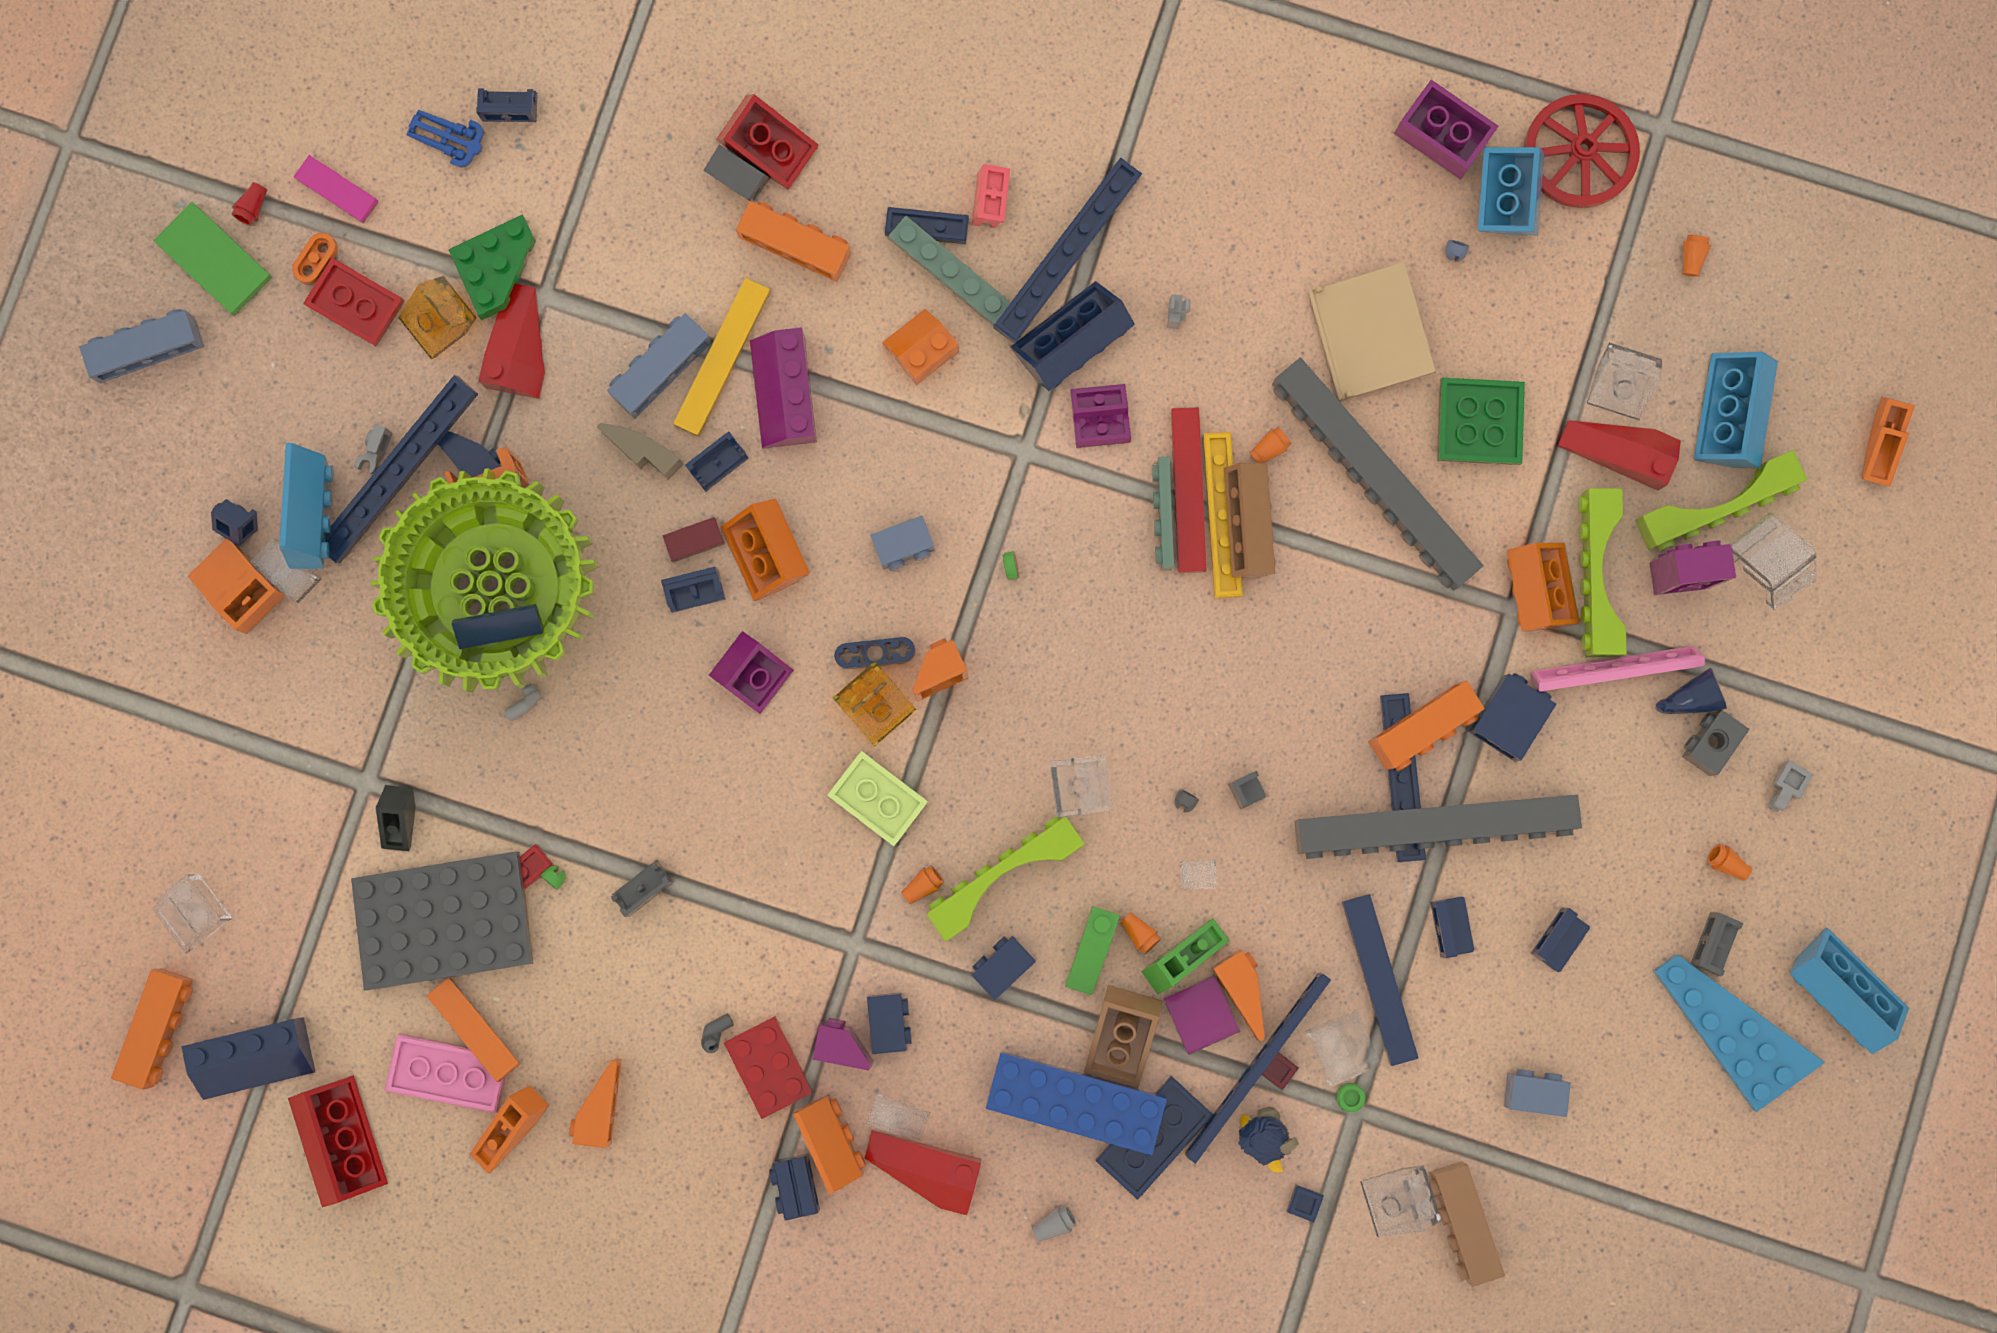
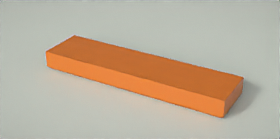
(473, 1029)

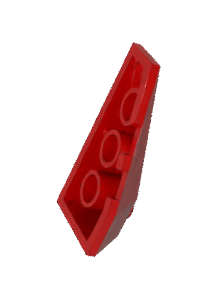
(930, 1171)

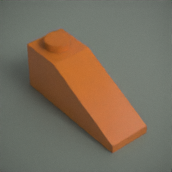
(1242, 986)
(596, 1116)
(509, 1127)

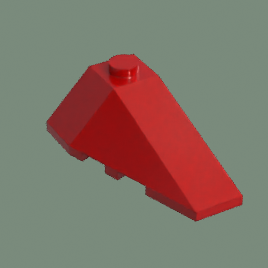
(514, 349)
(1630, 451)

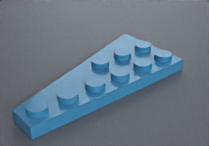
(1747, 1046)

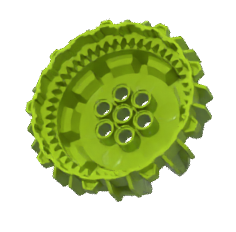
(439, 546)

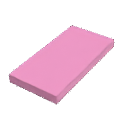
(442, 1074)

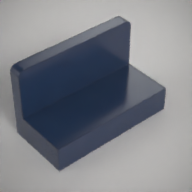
(1452, 927)
(1560, 939)

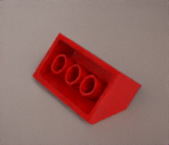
(337, 1141)

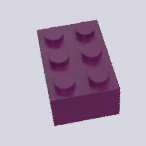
(1445, 129)
(1692, 568)

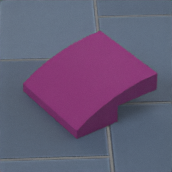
(1100, 415)
(1201, 1015)

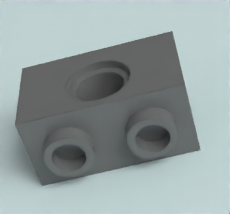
(1729, 735)

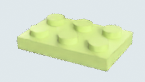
(877, 798)

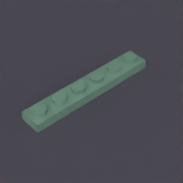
(949, 270)

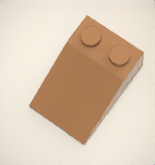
(1123, 1036)

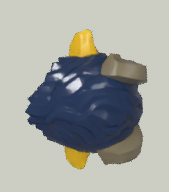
(1266, 1138)

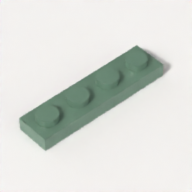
(1163, 526)

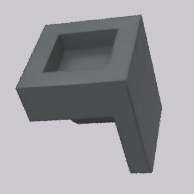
(1247, 790)

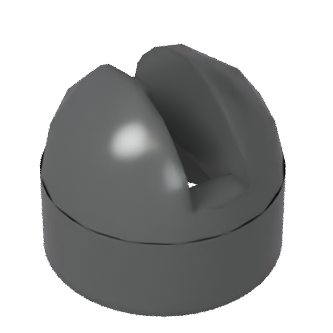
(1187, 799)

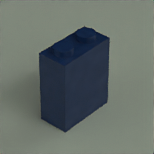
(1512, 716)

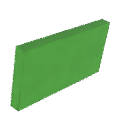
(212, 258)

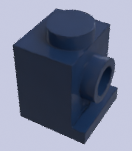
(233, 522)

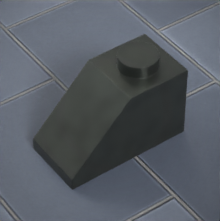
(396, 817)

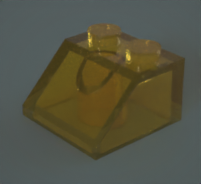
(436, 316)
(874, 703)

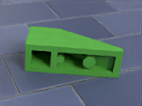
(1092, 950)
(1185, 956)

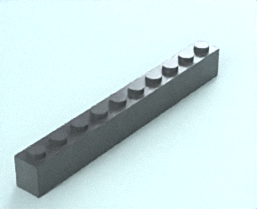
(1376, 474)
(1438, 824)

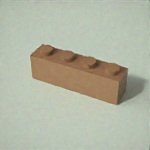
(1249, 520)
(1466, 1224)

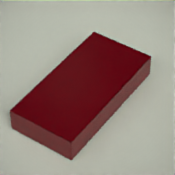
(693, 539)

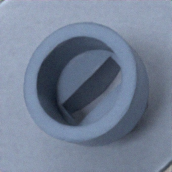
(1456, 249)

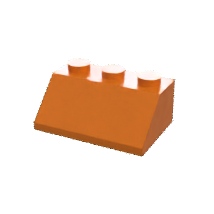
(764, 549)
(1542, 586)
(939, 670)
(830, 1143)

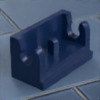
(507, 106)
(717, 461)
(693, 589)

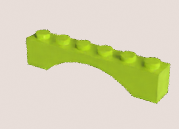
(1671, 522)
(1603, 629)
(955, 913)

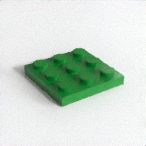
(1481, 421)

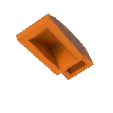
(1886, 440)

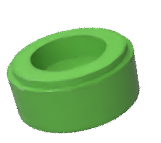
(1010, 565)
(1350, 1097)

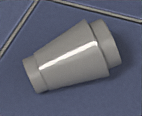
(1055, 1224)

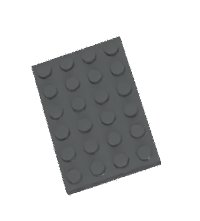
(441, 921)

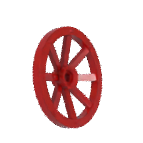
(1579, 155)

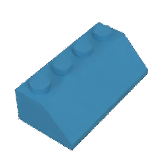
(1736, 409)
(305, 508)
(1850, 991)

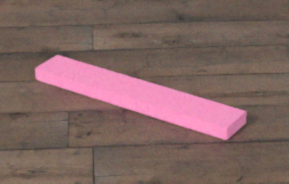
(1617, 668)

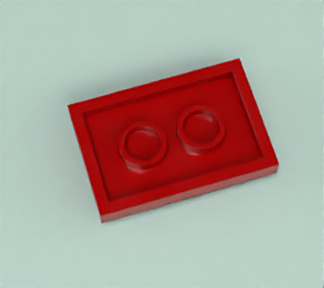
(353, 302)
(768, 1067)

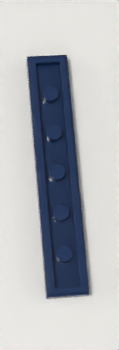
(1402, 783)
(1380, 980)

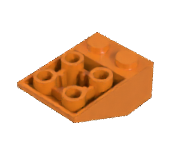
(235, 587)

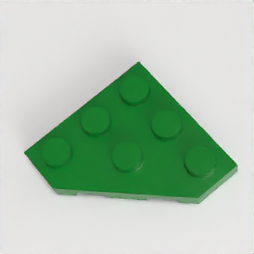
(493, 264)

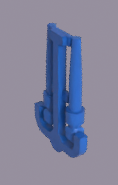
(461, 158)

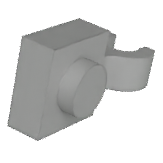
(1177, 310)
(376, 445)
(1791, 783)

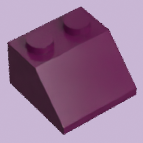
(751, 672)
(840, 1046)

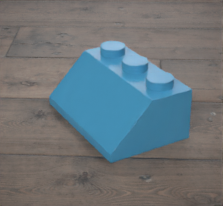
(1511, 190)

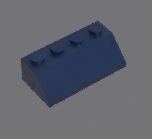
(1073, 335)
(249, 1058)

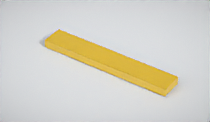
(722, 357)
(1216, 457)

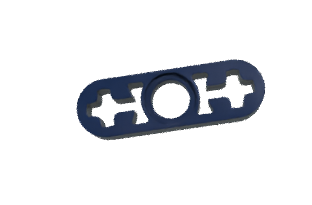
(853, 648)

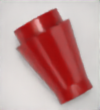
(249, 204)

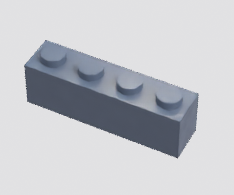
(141, 346)
(659, 365)

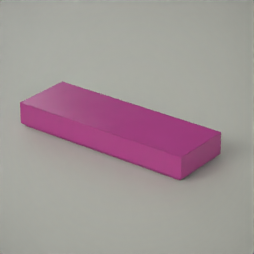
(336, 189)

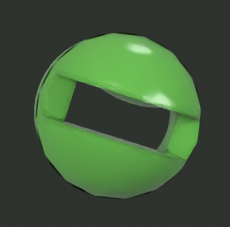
(552, 878)

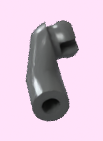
(712, 1033)

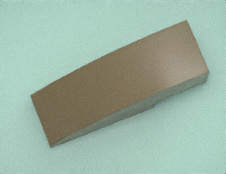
(642, 449)

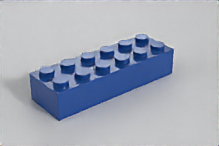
(1076, 1103)

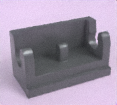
(736, 173)
(642, 889)
(1716, 943)

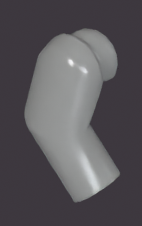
(523, 705)

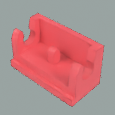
(990, 195)

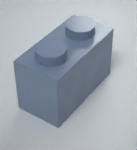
(903, 543)
(1537, 1094)

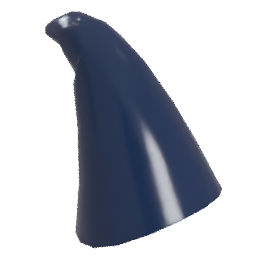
(1696, 696)

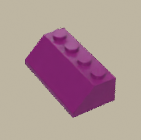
(783, 388)

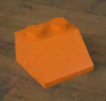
(921, 346)

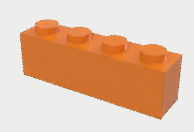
(794, 241)
(1426, 725)
(152, 1029)

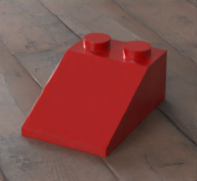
(767, 141)

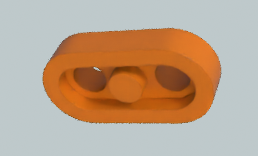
(313, 258)

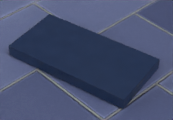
(1179, 1124)

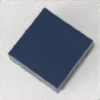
(1305, 1203)

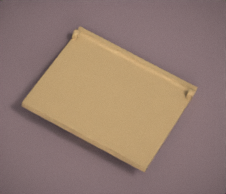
(1372, 331)

